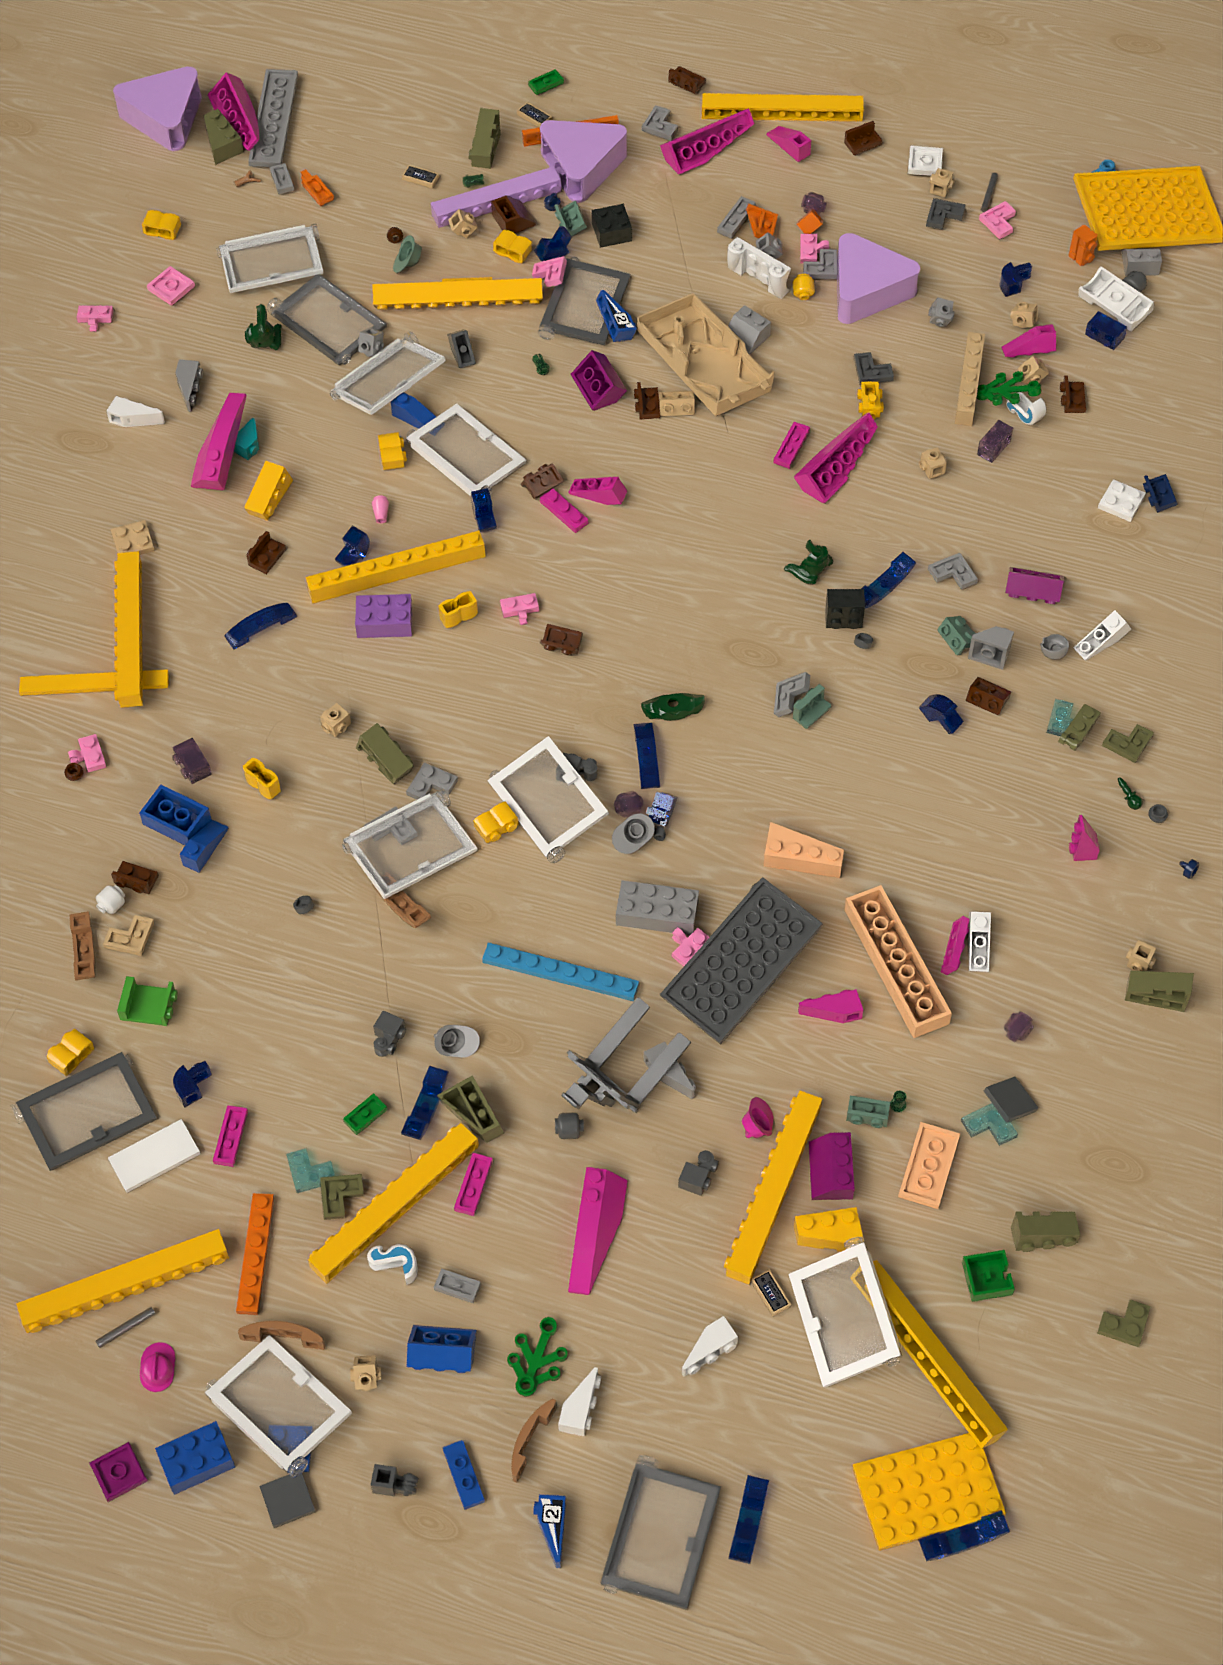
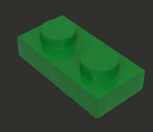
(546, 82)
(365, 1114)

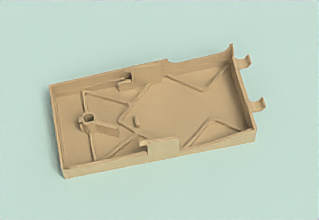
(705, 354)

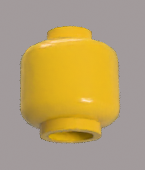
(803, 286)

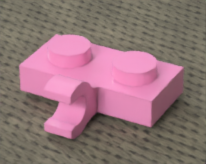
(810, 248)
(94, 315)
(519, 606)
(89, 753)
(689, 945)

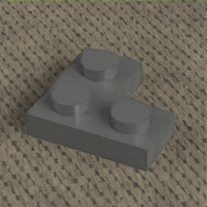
(944, 209)
(869, 372)

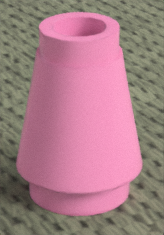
(380, 507)

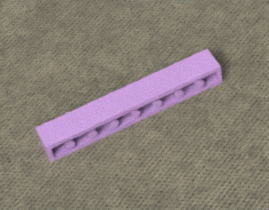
(479, 201)

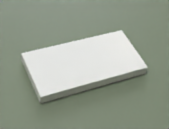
(154, 1156)

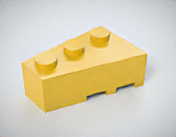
(268, 490)
(827, 1228)

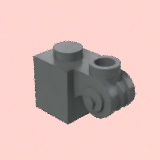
(587, 767)
(389, 1030)
(696, 1178)
(388, 1482)

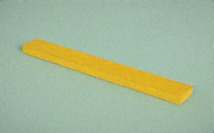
(86, 682)

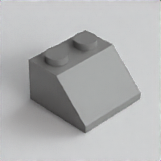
(1142, 260)
(750, 328)
(991, 646)

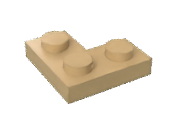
(132, 940)

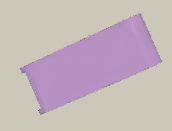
(161, 105)
(582, 153)
(871, 278)

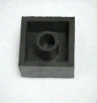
(611, 225)
(845, 608)

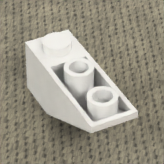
(131, 414)
(1103, 636)
(979, 941)
(714, 1340)
(576, 1409)

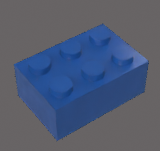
(174, 815)
(195, 1457)

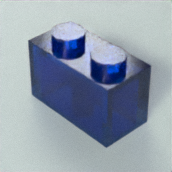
(1106, 330)

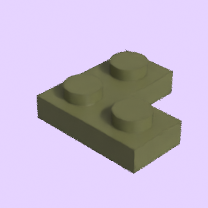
(1131, 746)
(335, 1189)
(1128, 1328)

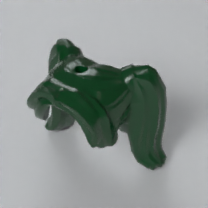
(263, 333)
(812, 565)

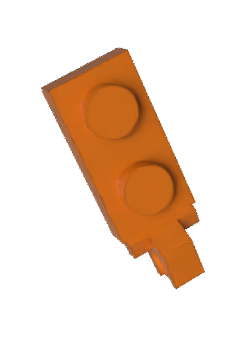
(316, 188)

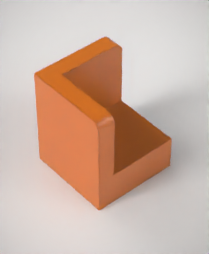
(810, 222)

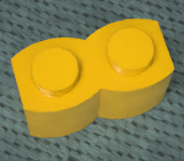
(161, 224)
(512, 246)
(391, 451)
(458, 609)
(261, 778)
(496, 822)
(70, 1052)

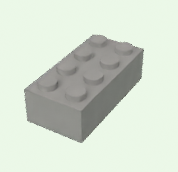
(656, 907)

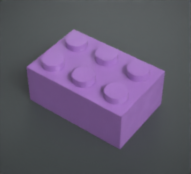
(383, 616)

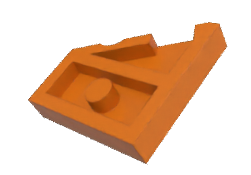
(761, 220)

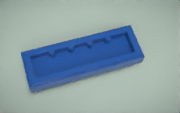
(463, 1474)

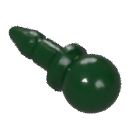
(1134, 801)

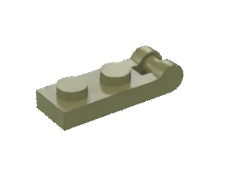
(1079, 727)

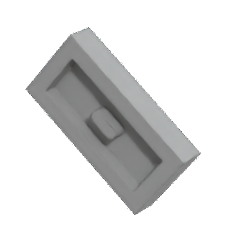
(281, 178)
(457, 1286)

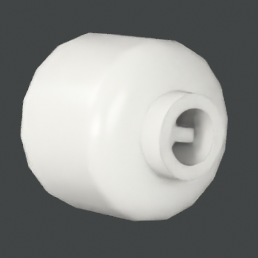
(110, 899)

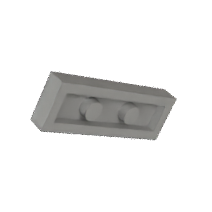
(735, 218)

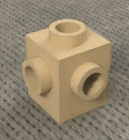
(941, 182)
(462, 223)
(1024, 314)
(1033, 370)
(933, 463)
(335, 720)
(1141, 957)
(365, 1373)

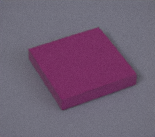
(118, 1472)

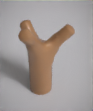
(247, 178)

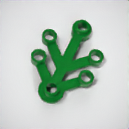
(986, 391)
(536, 1360)

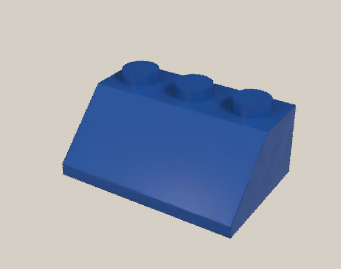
(441, 1348)

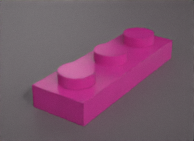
(791, 445)
(564, 510)
(955, 945)
(230, 1136)
(473, 1184)

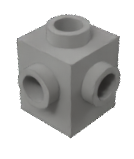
(770, 245)
(941, 312)
(370, 342)

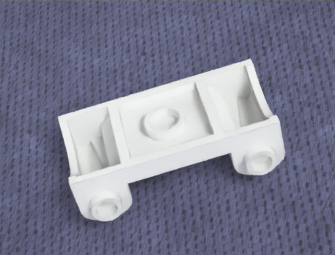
(747, 258)
(1117, 298)

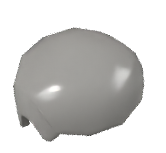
(1054, 646)

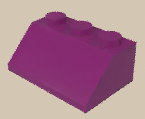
(598, 381)
(1034, 585)
(831, 1167)

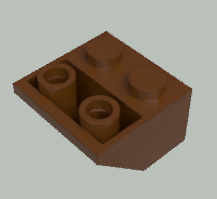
(511, 214)

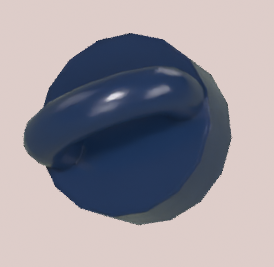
(550, 201)
(1189, 868)

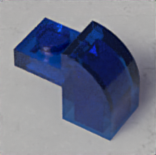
(555, 247)
(1012, 278)
(482, 510)
(355, 547)
(942, 709)
(662, 808)
(186, 1082)

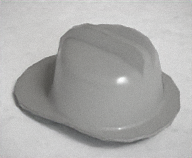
(633, 833)
(456, 1041)

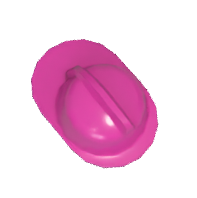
(758, 1119)
(157, 1367)

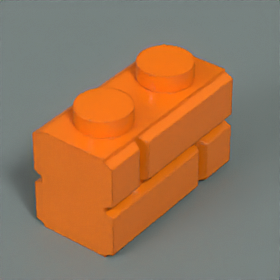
(1083, 245)

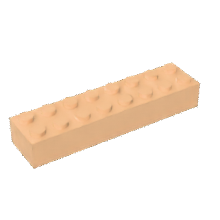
(897, 961)

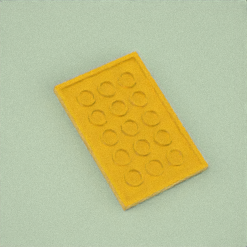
(927, 1490)

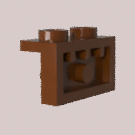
(1073, 396)
(647, 403)
(542, 481)
(265, 553)
(987, 695)
(135, 877)

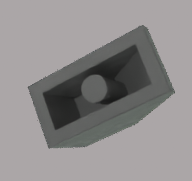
(461, 348)

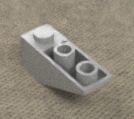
(188, 376)
(675, 1076)

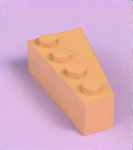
(801, 853)

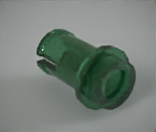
(473, 180)
(541, 367)
(898, 1102)

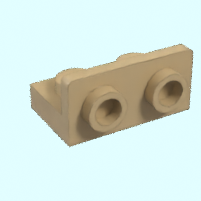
(676, 403)

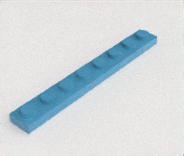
(560, 971)

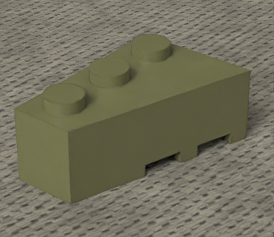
(222, 137)
(485, 138)
(385, 753)
(1160, 989)
(471, 1107)
(1044, 1230)

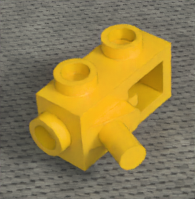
(870, 399)

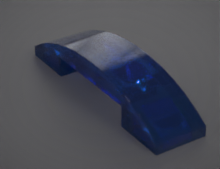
(889, 580)
(259, 621)
(647, 755)
(426, 1103)
(749, 1519)
(965, 1537)

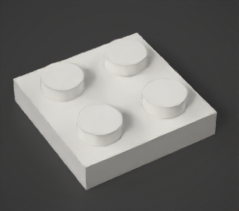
(924, 160)
(1121, 500)

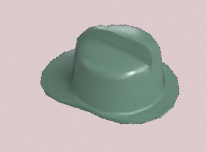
(408, 254)

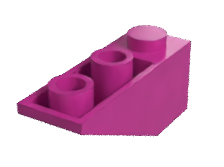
(792, 142)
(1036, 340)
(601, 490)
(1084, 841)
(838, 1007)

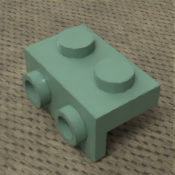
(571, 217)
(956, 633)
(811, 707)
(868, 1111)

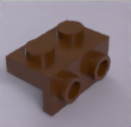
(686, 79)
(862, 138)
(561, 639)

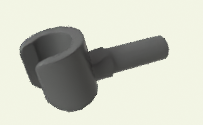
(659, 833)

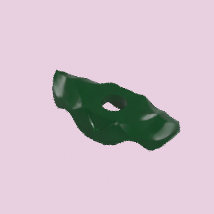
(659, 707)

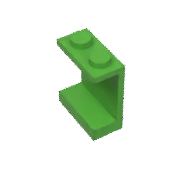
(146, 1003)

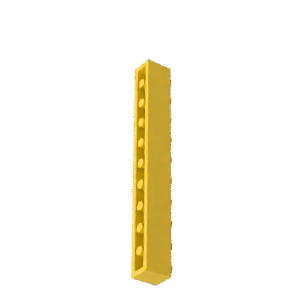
(784, 106)
(457, 292)
(395, 566)
(129, 630)
(774, 1186)
(392, 1203)
(122, 1281)
(940, 1366)

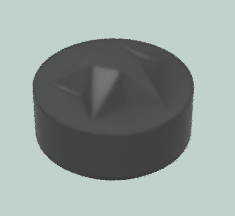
(863, 641)
(303, 904)

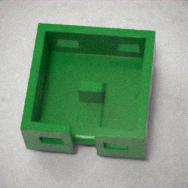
(986, 1275)

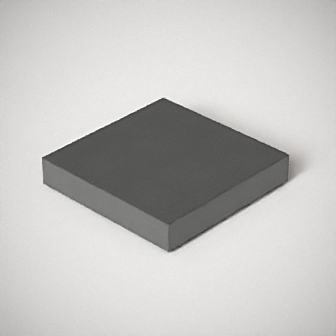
(1010, 1099)
(287, 1499)

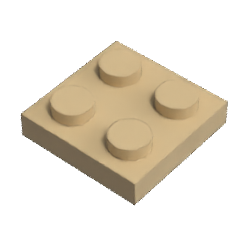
(133, 538)

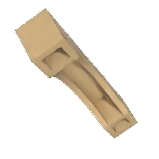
(969, 379)

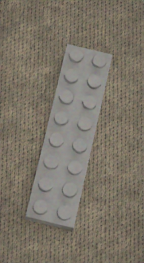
(274, 117)

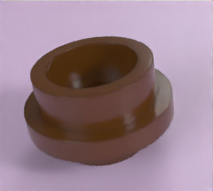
(394, 231)
(73, 767)

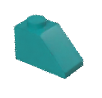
(247, 440)

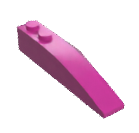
(235, 105)
(703, 143)
(217, 451)
(831, 466)
(596, 1227)

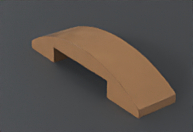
(406, 909)
(82, 946)
(255, 1332)
(542, 1415)

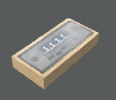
(533, 114)
(420, 176)
(771, 1293)

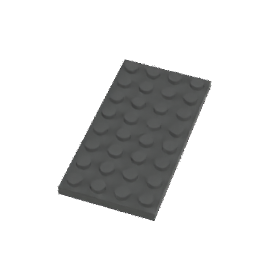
(741, 960)

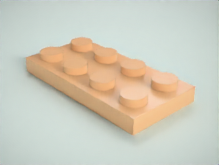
(929, 1165)

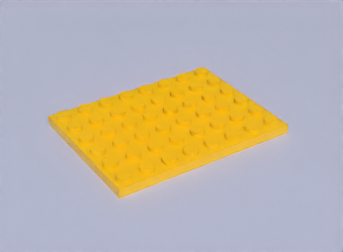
(1149, 207)

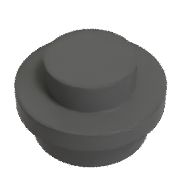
(1158, 813)

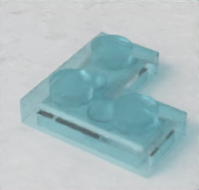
(1060, 717)
(989, 1118)
(303, 1174)

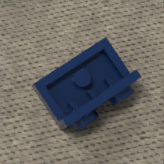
(1160, 491)

